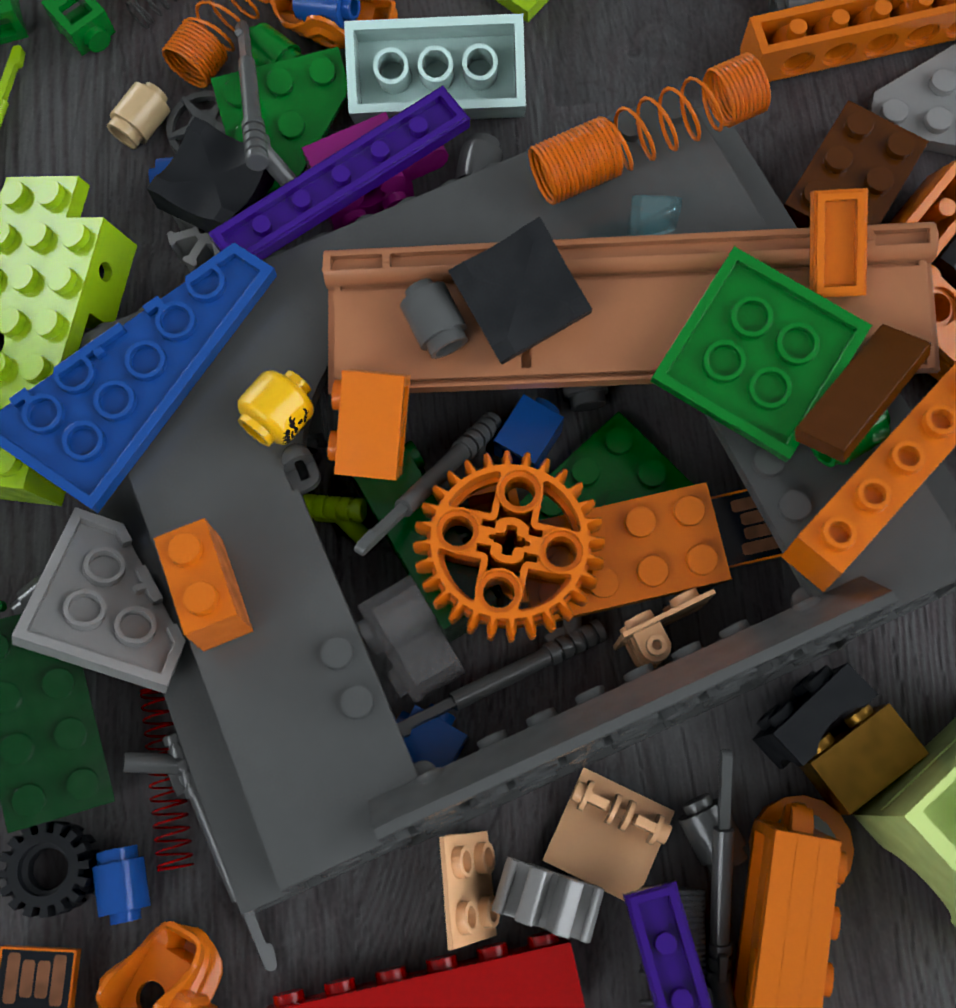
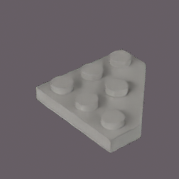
(924, 101)
(101, 607)

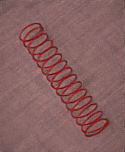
(180, 801)

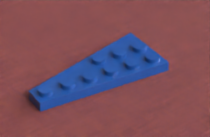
(120, 389)

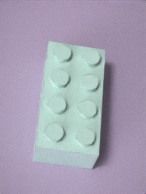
(408, 58)

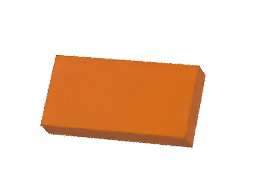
(838, 242)

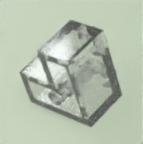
(409, 634)

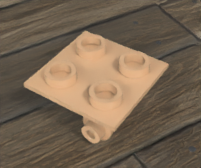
(645, 633)
(608, 835)
(468, 888)

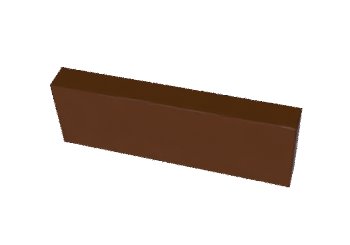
(862, 392)

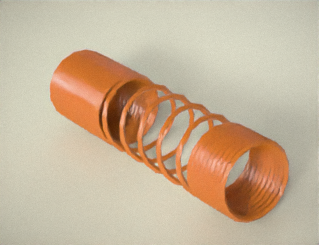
(197, 52)
(594, 154)

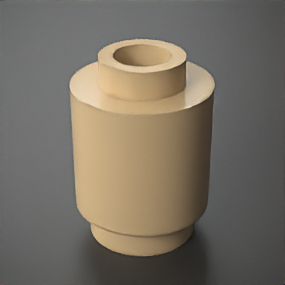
(138, 114)

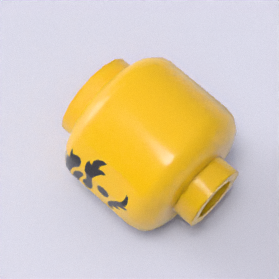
(275, 407)

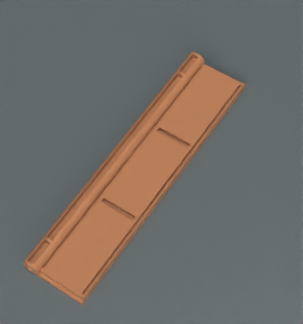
(638, 299)

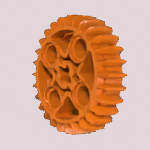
(527, 557)

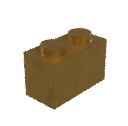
(863, 757)

